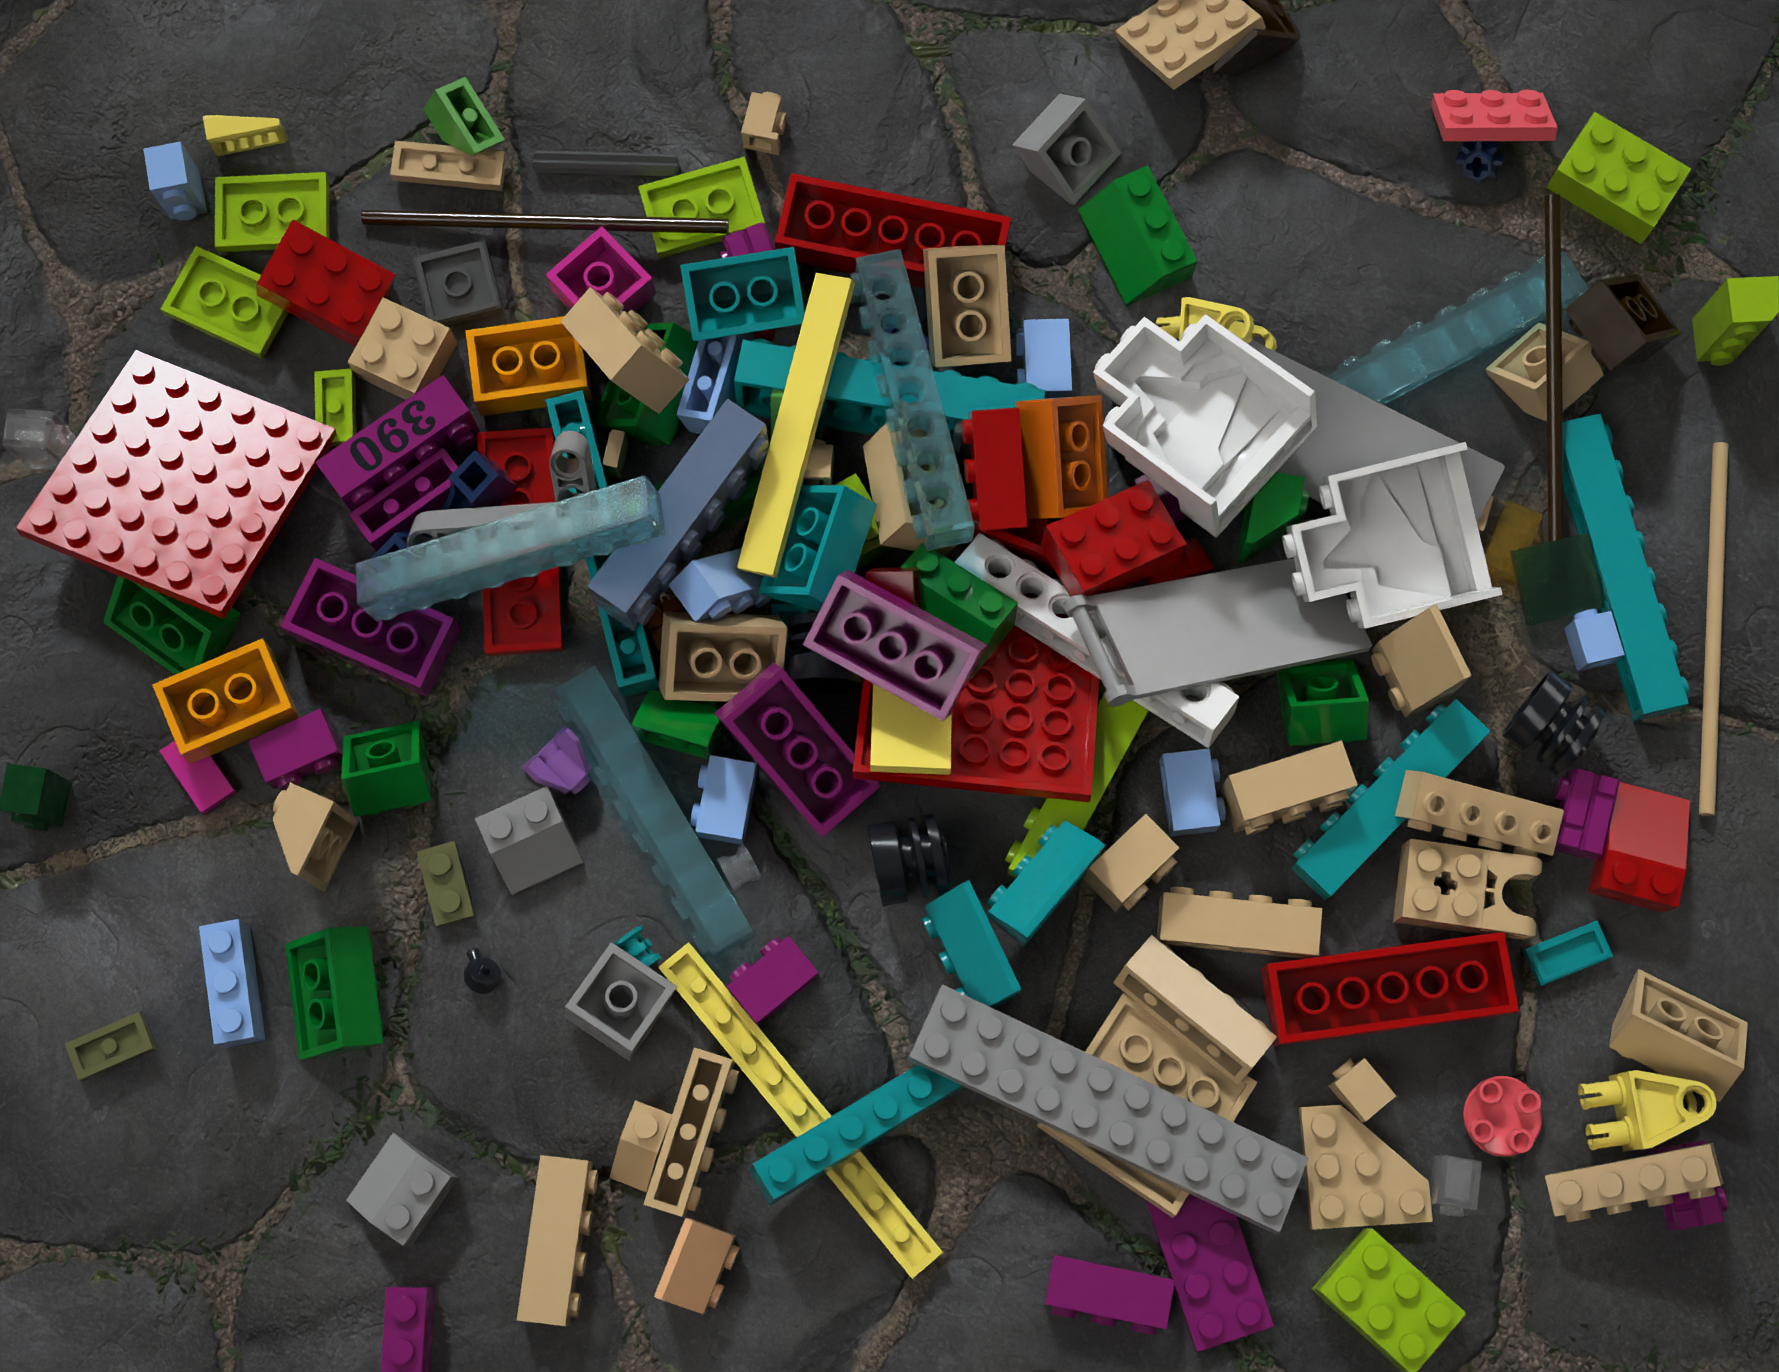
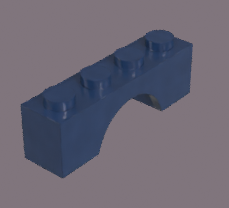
(472, 485)

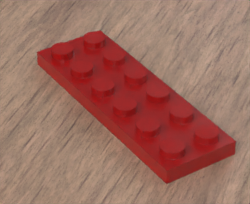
(527, 611)

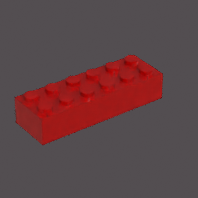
(840, 221)
(1389, 989)

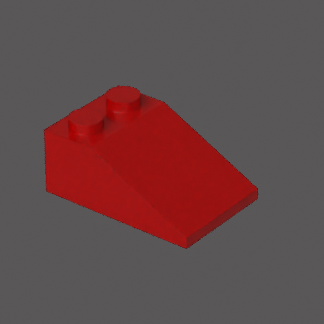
(1644, 850)

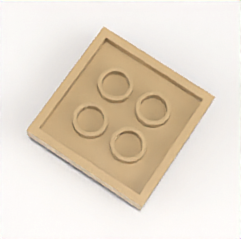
(1187, 35)

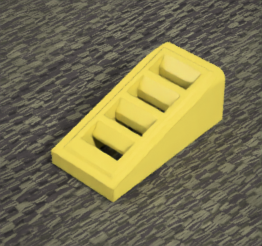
(241, 134)

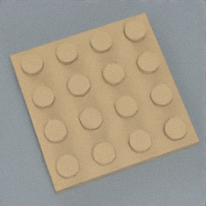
(1154, 1053)

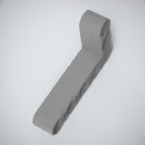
(564, 472)

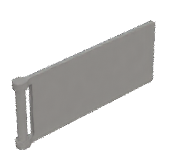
(1363, 433)
(1211, 630)

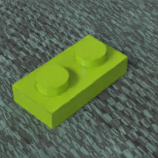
(336, 402)

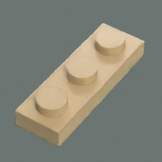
(447, 166)

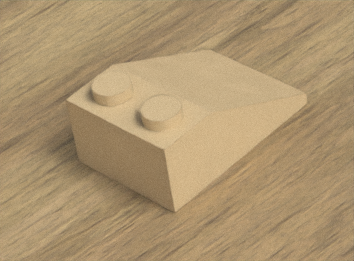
(1420, 663)

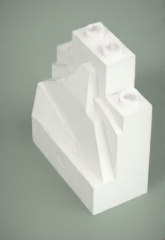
(1202, 415)
(1394, 540)

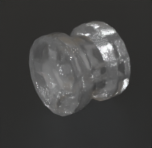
(739, 868)

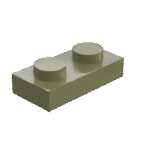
(446, 884)
(110, 1046)

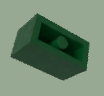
(34, 797)

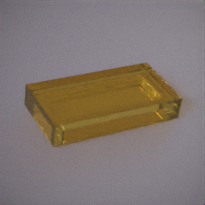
(1513, 531)

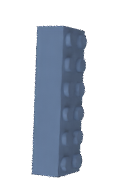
(691, 505)

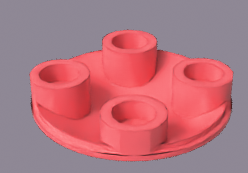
(1503, 1116)

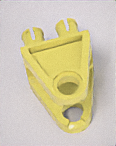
(1194, 309)
(1646, 1108)

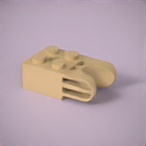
(1473, 884)

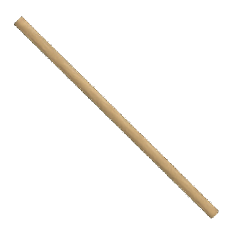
(1713, 630)

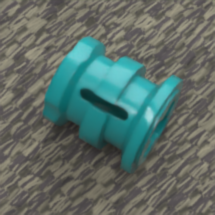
(636, 946)

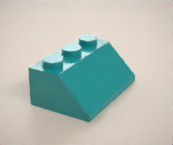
(743, 294)
(821, 543)
(1043, 881)
(970, 947)

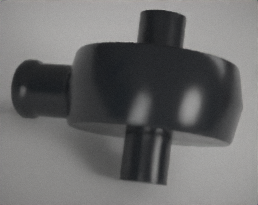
(481, 973)

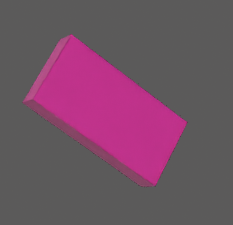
(201, 779)

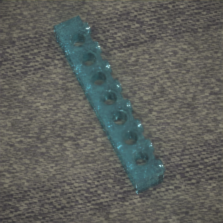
(887, 275)

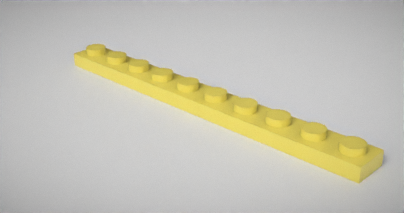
(797, 1106)

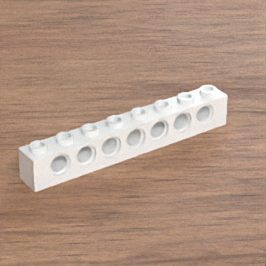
(1038, 617)

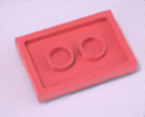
(1493, 116)

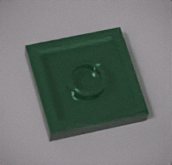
(1556, 579)

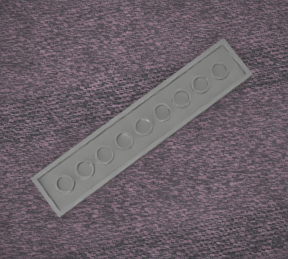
(1109, 1109)

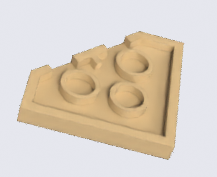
(1355, 1175)

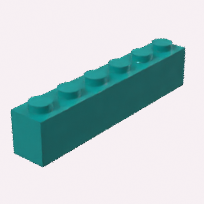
(1372, 811)
(850, 1131)

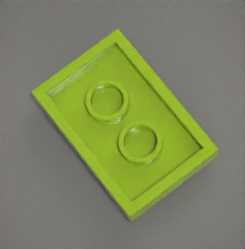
(709, 192)
(259, 208)
(224, 303)

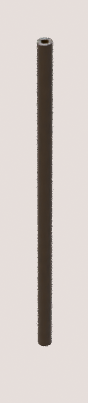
(545, 221)
(1554, 366)

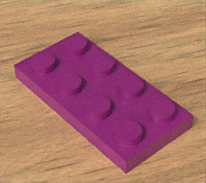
(1211, 1272)

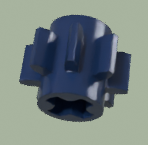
(1471, 162)

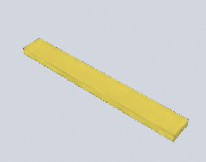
(796, 425)

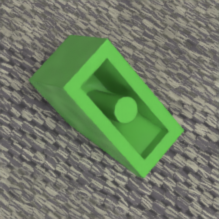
(462, 118)

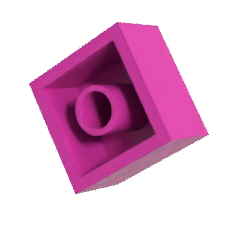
(605, 268)

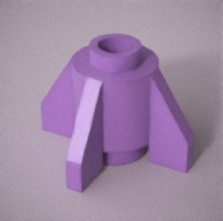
(560, 763)

